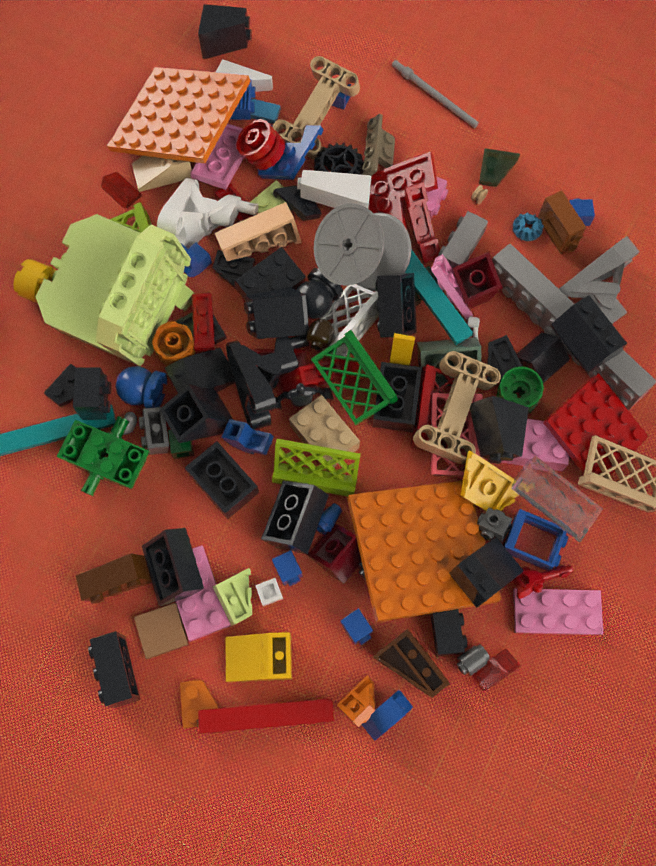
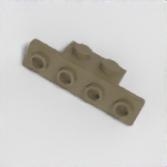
(378, 147)

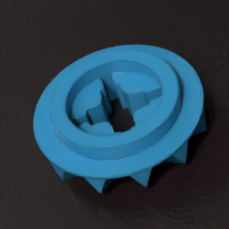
(526, 233)

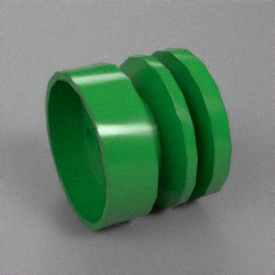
(525, 382)

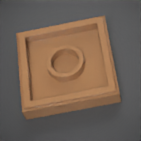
(161, 631)

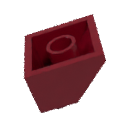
(478, 280)
(337, 553)

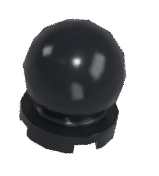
(319, 294)

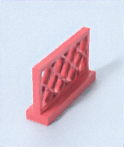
(471, 436)

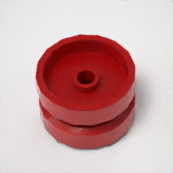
(260, 144)

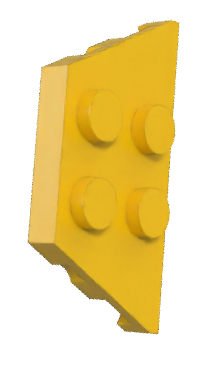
(486, 484)

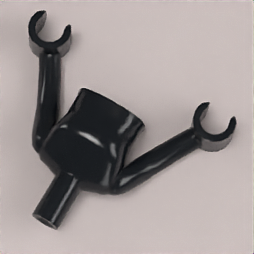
(302, 395)

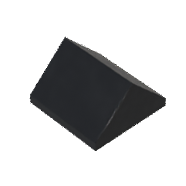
(544, 355)

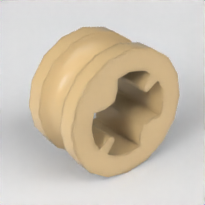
(479, 194)

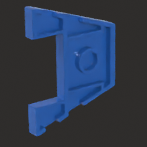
(293, 156)

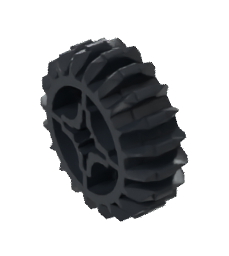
(336, 159)

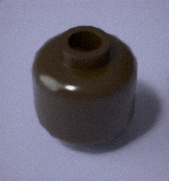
(320, 334)

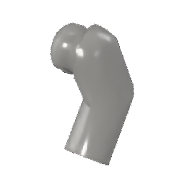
(131, 417)

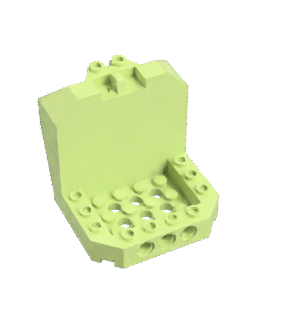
(114, 286)

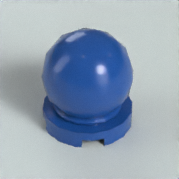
(139, 387)

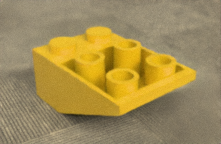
(259, 657)

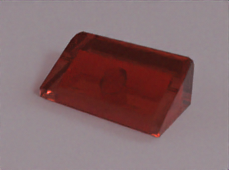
(120, 189)
(496, 670)

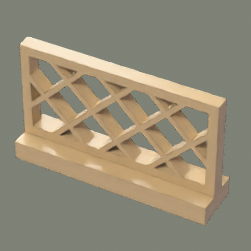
(613, 489)

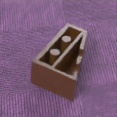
(113, 578)
(413, 663)

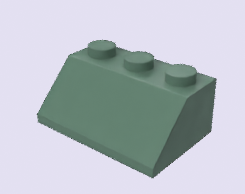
(434, 351)

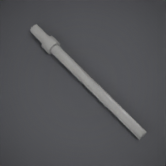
(408, 74)

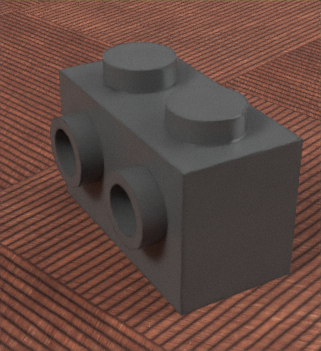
(155, 431)

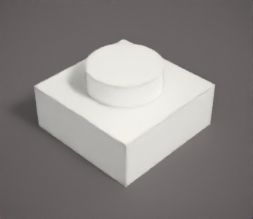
(269, 592)

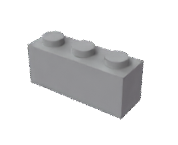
(464, 239)

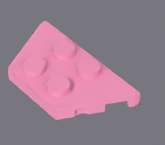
(447, 281)

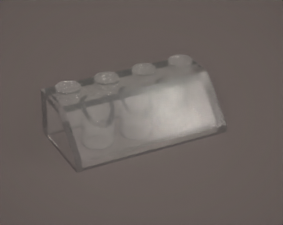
(556, 498)

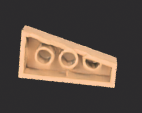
(259, 233)

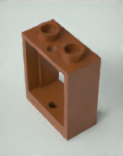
(561, 222)

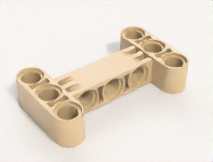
(319, 100)
(457, 406)

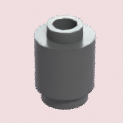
(472, 660)

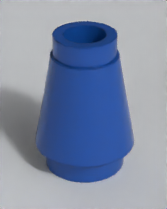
(329, 518)

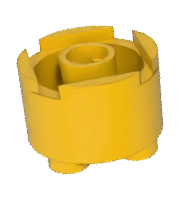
(29, 279)

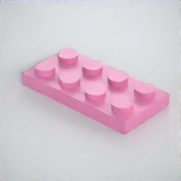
(222, 161)
(202, 612)
(559, 612)

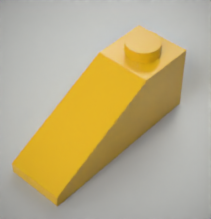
(402, 349)

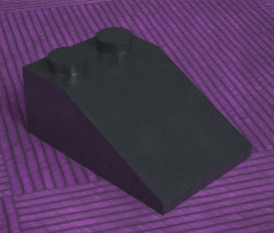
(204, 370)
(486, 572)

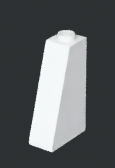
(335, 188)

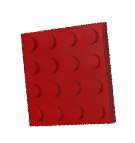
(593, 412)

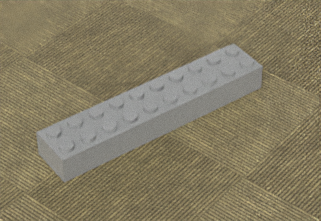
(546, 303)

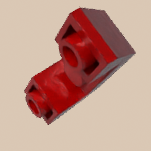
(310, 375)

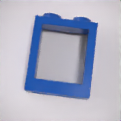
(543, 524)

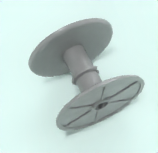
(360, 245)

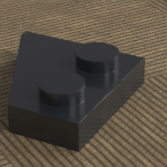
(302, 207)
(232, 269)
(502, 356)

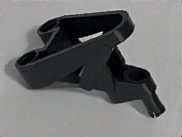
(256, 383)

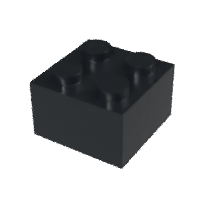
(91, 393)

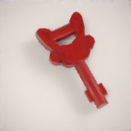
(535, 579)

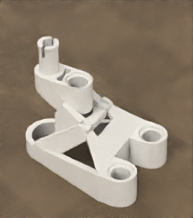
(194, 216)

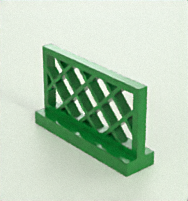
(371, 372)

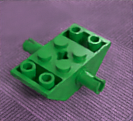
(88, 446)

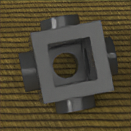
(494, 524)

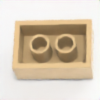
(323, 427)

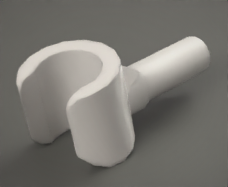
(473, 322)

